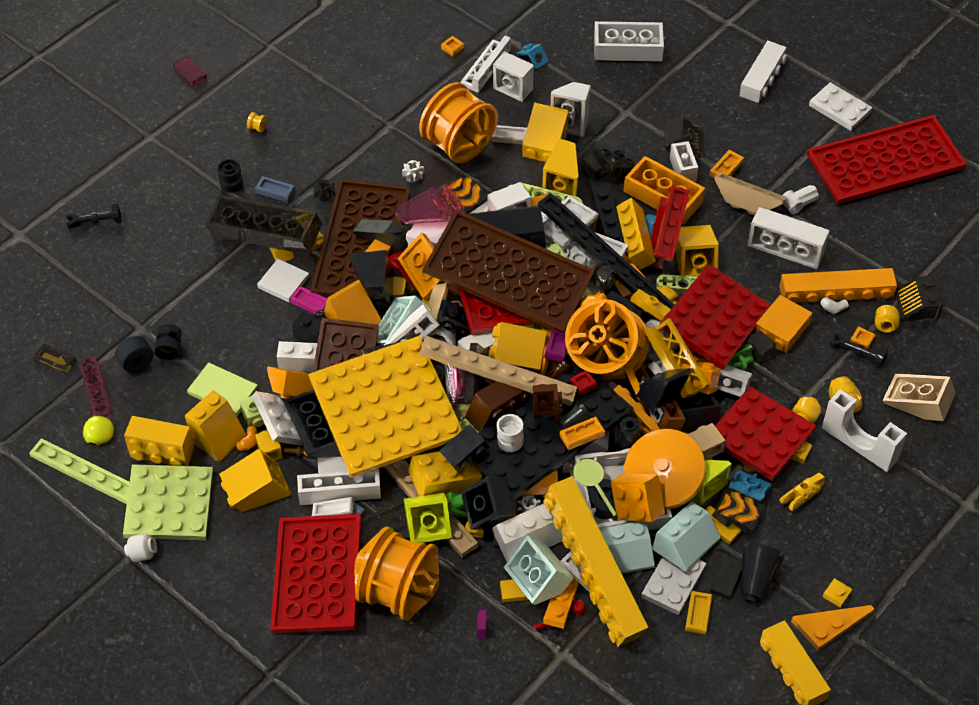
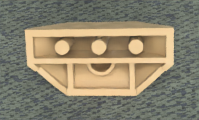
(745, 195)

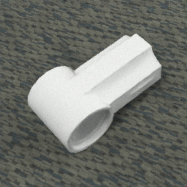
(800, 198)

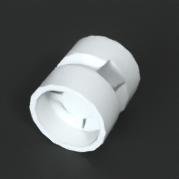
(510, 433)

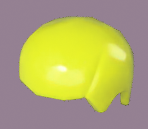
(98, 430)

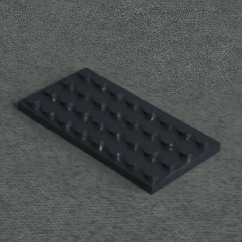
(542, 445)

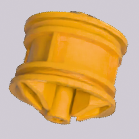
(458, 122)
(607, 316)
(396, 573)

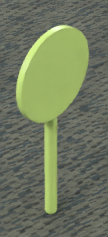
(590, 474)

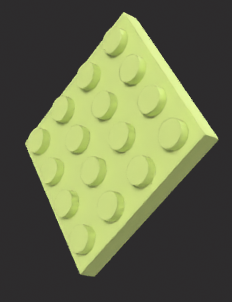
(168, 502)

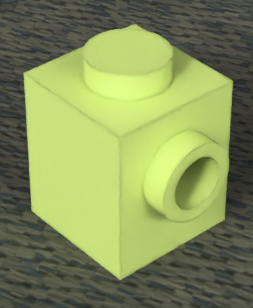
(251, 412)

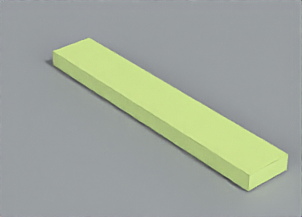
(81, 470)

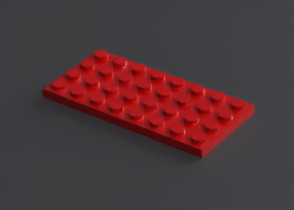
(886, 159)

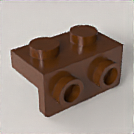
(547, 401)

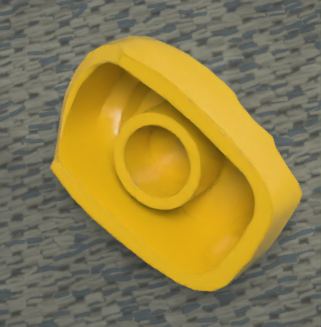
(847, 386)

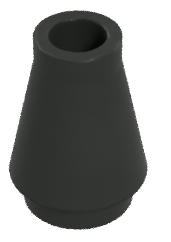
(575, 416)

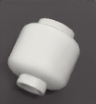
(140, 547)

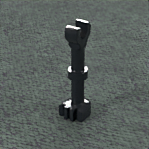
(74, 220)
(859, 350)

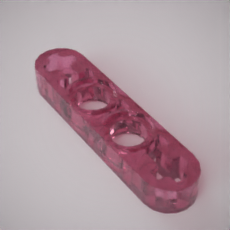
(95, 388)

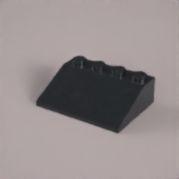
(311, 425)

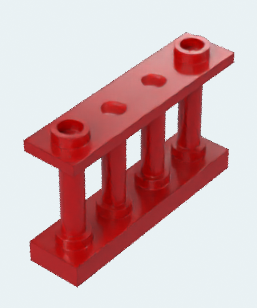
(668, 225)

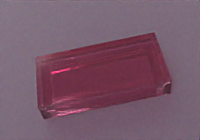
(189, 70)

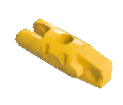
(803, 491)

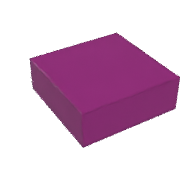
(481, 624)

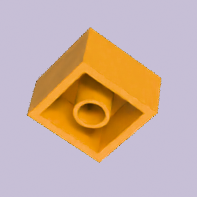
(637, 497)

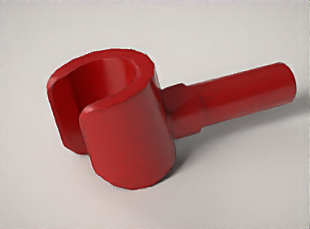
(578, 607)

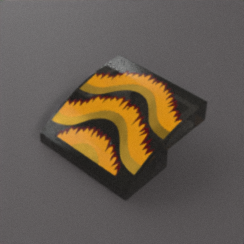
(469, 192)
(739, 510)

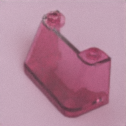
(430, 206)

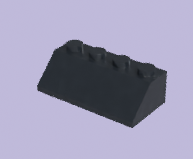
(522, 222)

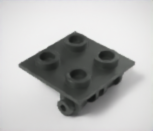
(616, 161)

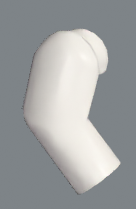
(832, 306)

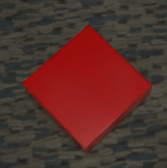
(583, 382)

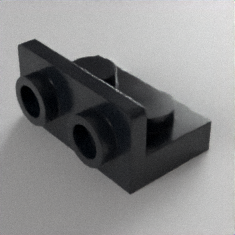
(453, 317)

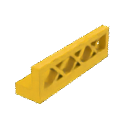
(670, 360)

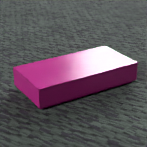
(309, 301)

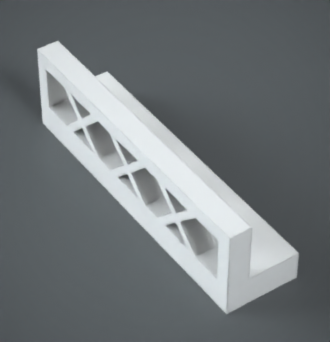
(486, 68)

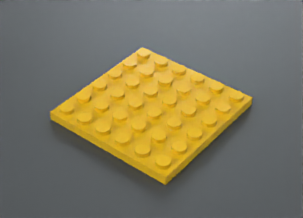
(385, 406)

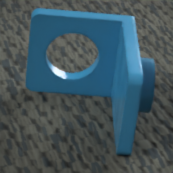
(531, 51)

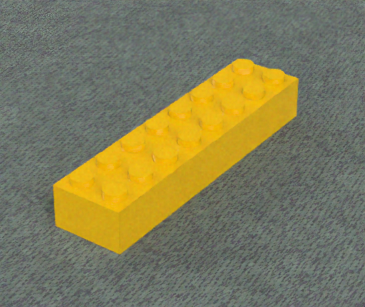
(595, 562)

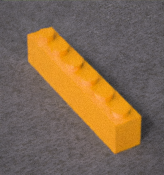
(838, 285)

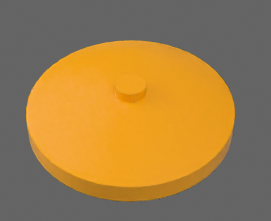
(674, 459)

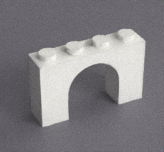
(841, 424)

